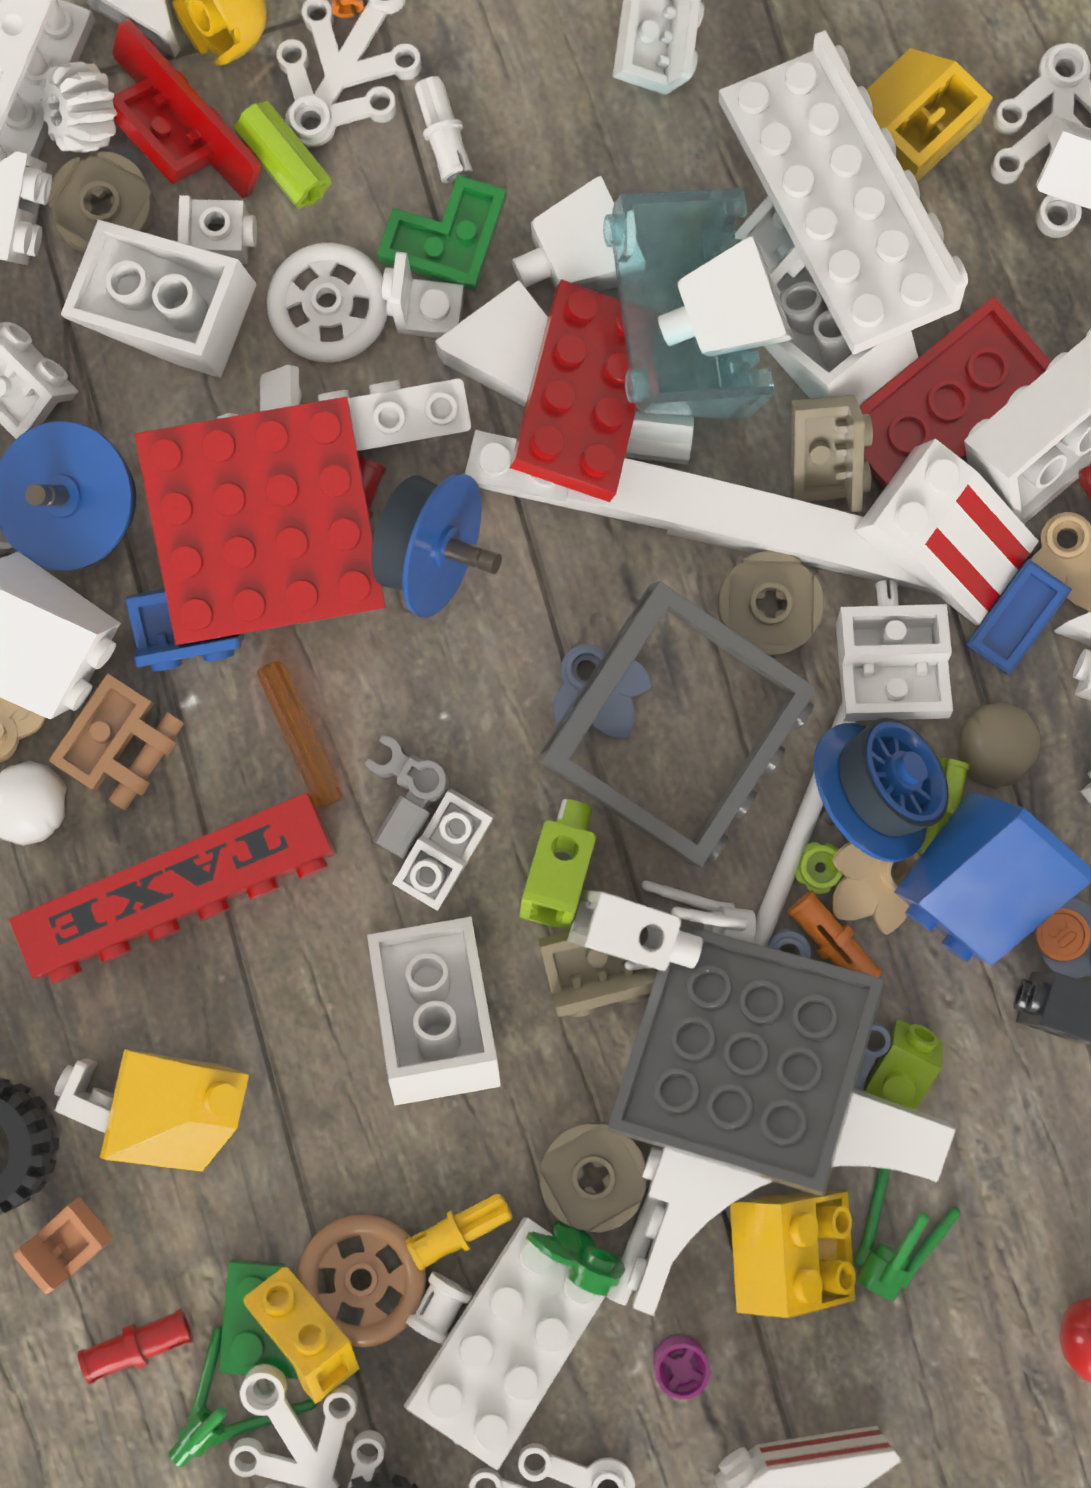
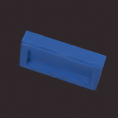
(1018, 617)

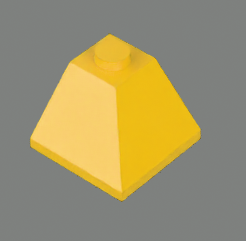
(172, 1111)

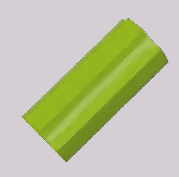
(282, 154)

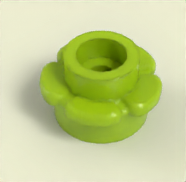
(806, 873)

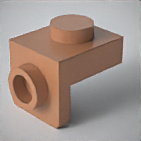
(63, 1246)

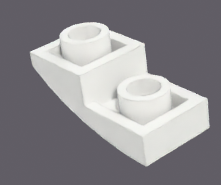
(444, 849)

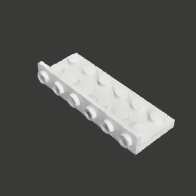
(845, 196)

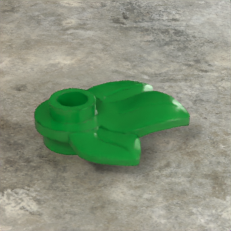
(591, 1266)

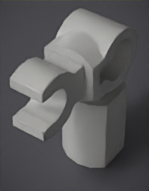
(426, 785)

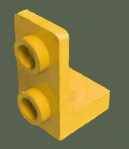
(303, 1333)

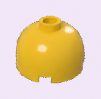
(223, 26)

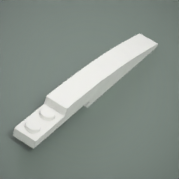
(703, 512)

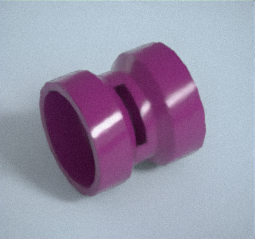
(684, 1375)

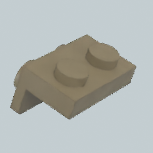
(829, 450)
(589, 978)

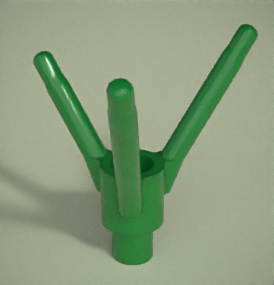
(205, 1426)

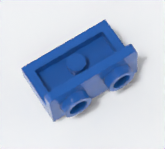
(156, 640)

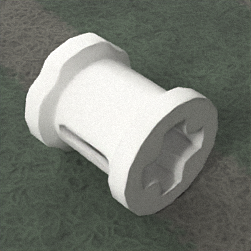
(438, 1307)

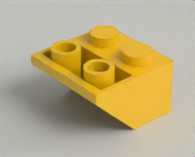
(926, 107)
(792, 1253)

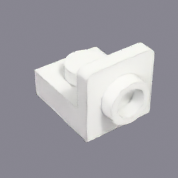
(76, 1103)

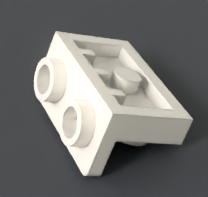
(28, 382)

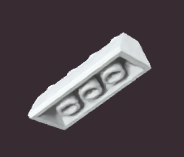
(1039, 436)

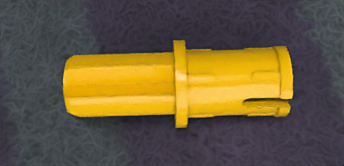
(458, 1230)

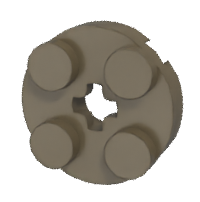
(94, 177)
(791, 584)
(584, 1206)

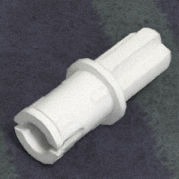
(442, 130)

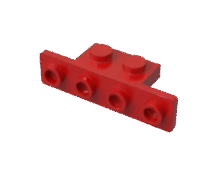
(172, 120)

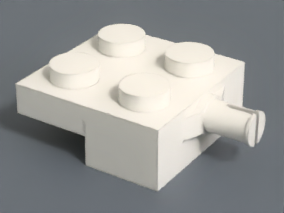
(894, 659)

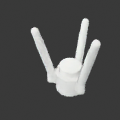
(720, 918)

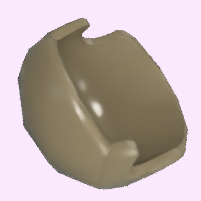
(999, 744)

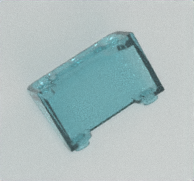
(654, 246)

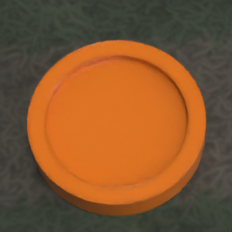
(1063, 935)

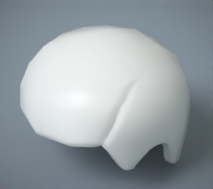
(30, 802)

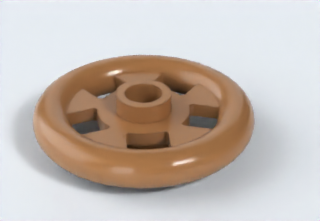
(407, 1279)

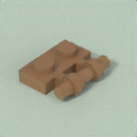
(103, 733)

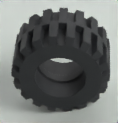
(28, 1142)

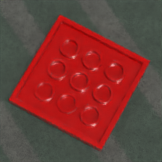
(260, 520)

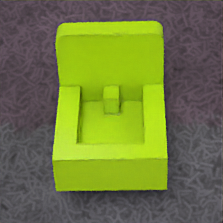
(908, 1065)

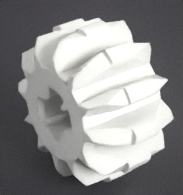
(78, 107)

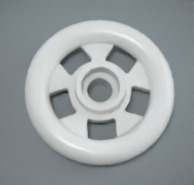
(306, 339)

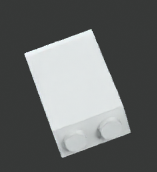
(48, 639)

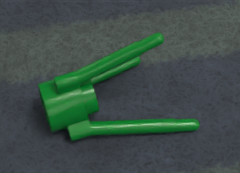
(888, 1268)

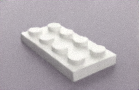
(504, 1350)

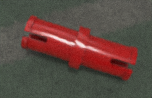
(135, 1346)

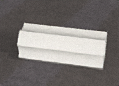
(661, 438)

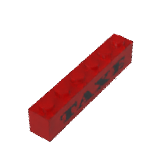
(173, 887)

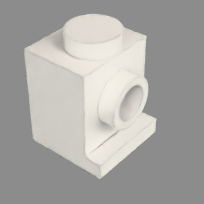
(232, 240)

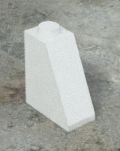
(498, 343)

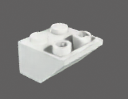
(22, 190)

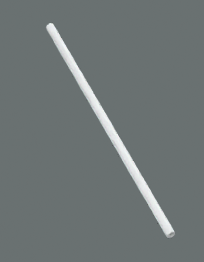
(765, 925)

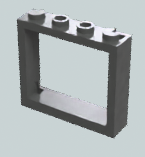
(605, 678)

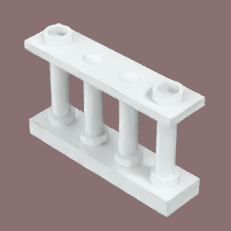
(31, 41)

